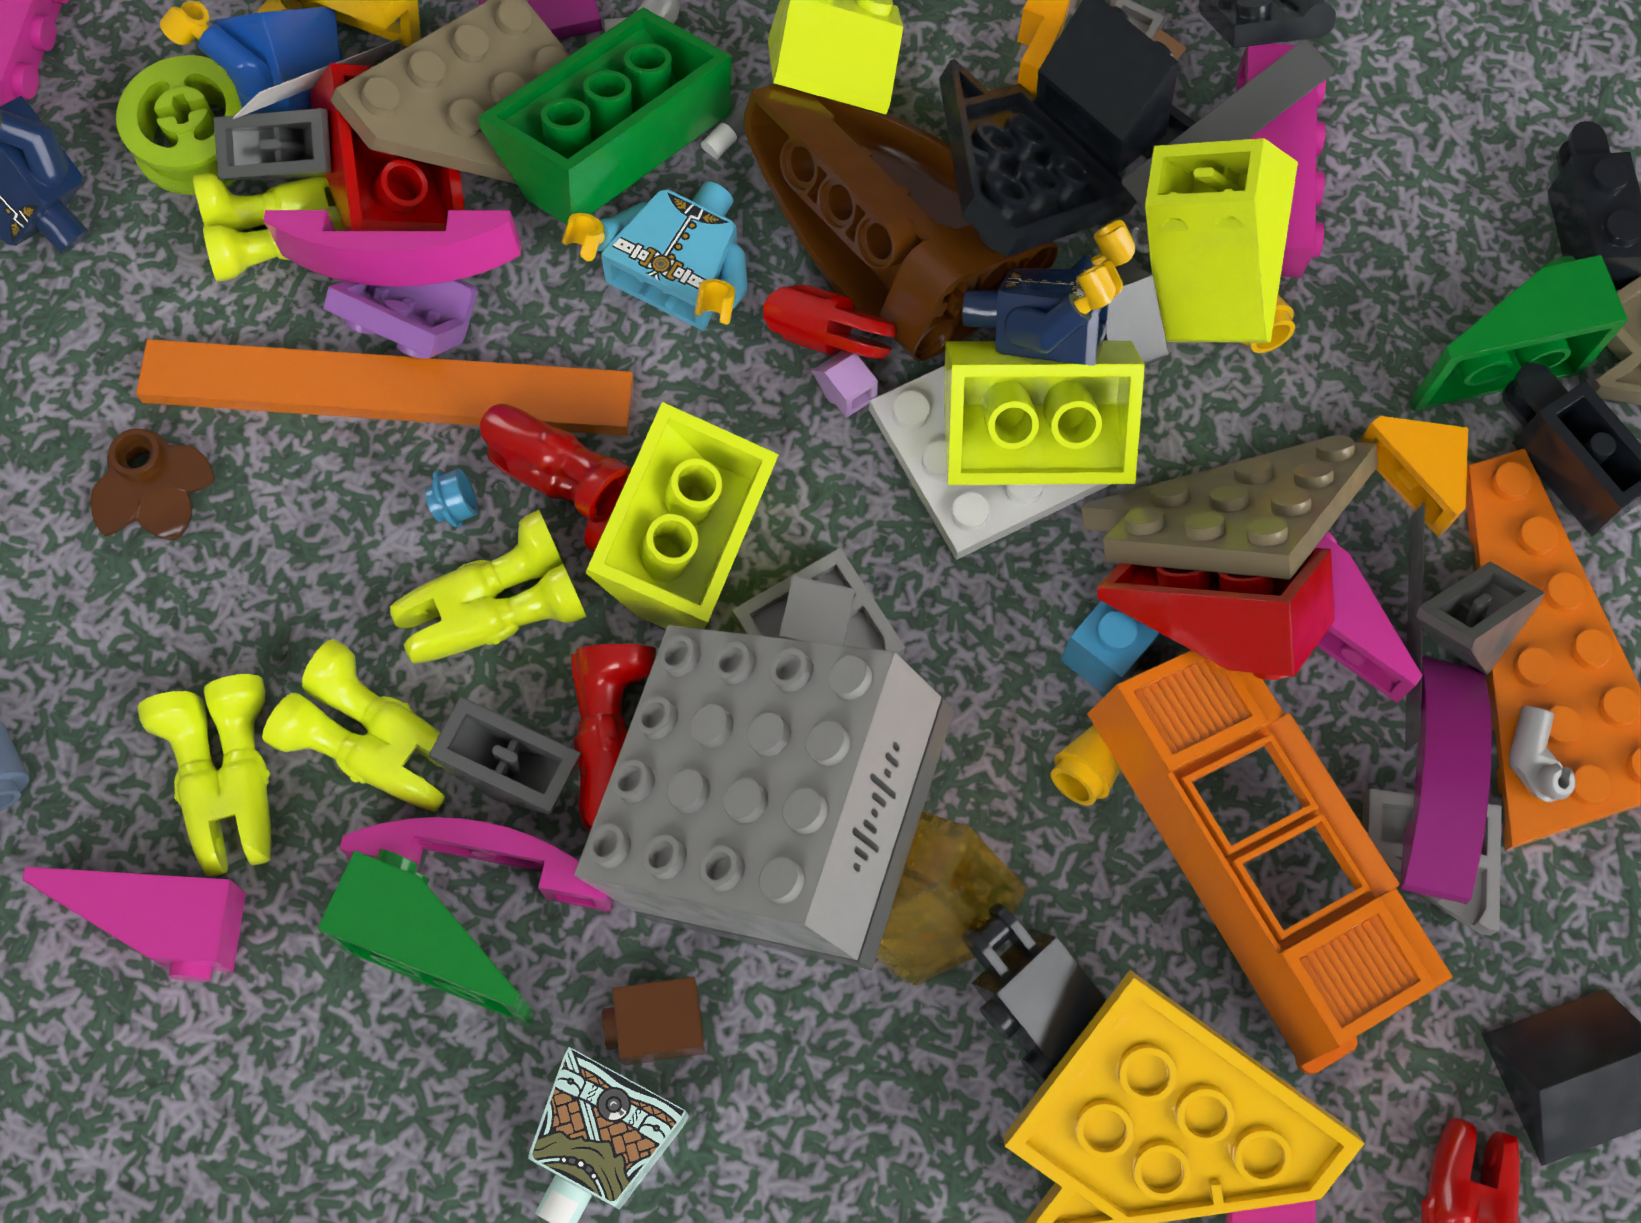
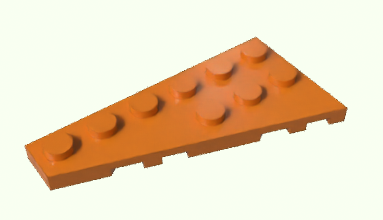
(1557, 662)

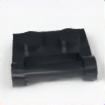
(1264, 22)

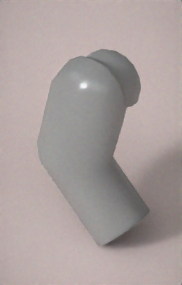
(1534, 762)

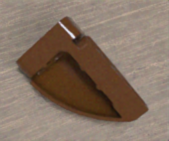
(878, 212)

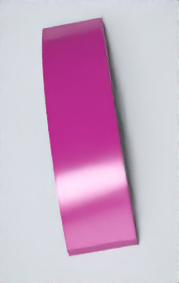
(469, 246)
(484, 843)

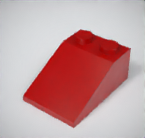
(376, 187)
(1232, 618)

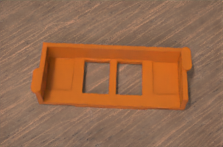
(1336, 967)

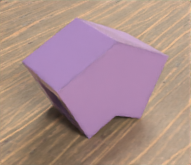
(846, 382)

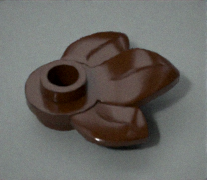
(152, 493)

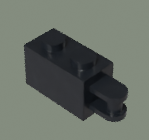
(1598, 203)
(1576, 446)
(1031, 990)

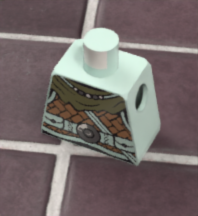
(598, 1137)

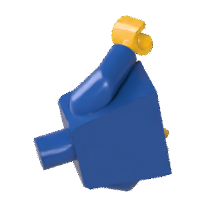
(261, 47)

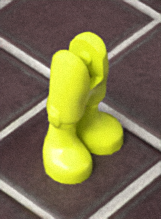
(228, 214)
(469, 601)
(368, 758)
(199, 787)

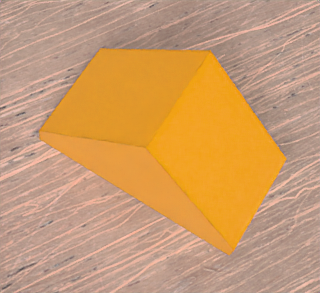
(1423, 465)

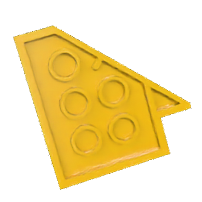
(1171, 1123)

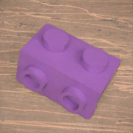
(417, 318)

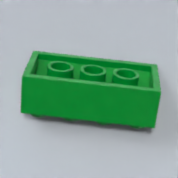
(609, 114)

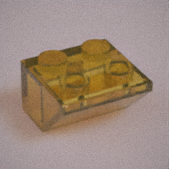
(941, 894)

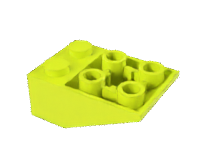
(1218, 237)

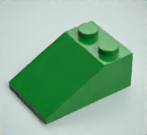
(1552, 319)
(398, 923)

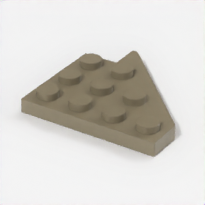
(432, 92)
(1240, 516)

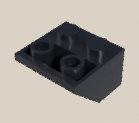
(1109, 83)

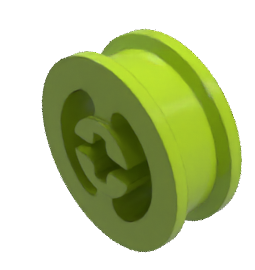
(177, 99)

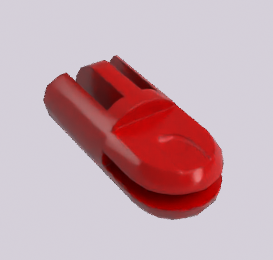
(824, 321)

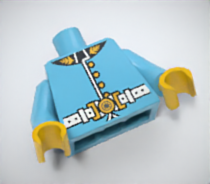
(670, 253)

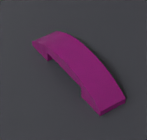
(1450, 783)

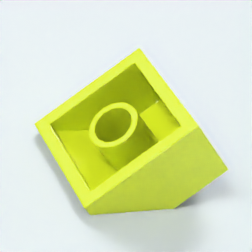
(837, 49)

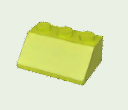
(1040, 417)
(680, 519)

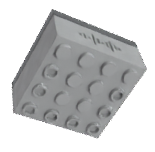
(769, 792)

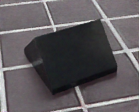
(1572, 1074)

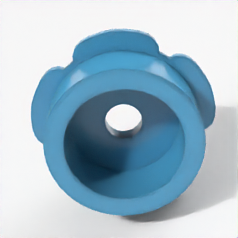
(451, 497)

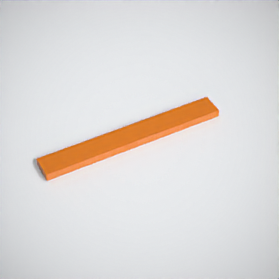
(381, 386)

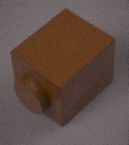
(654, 1021)

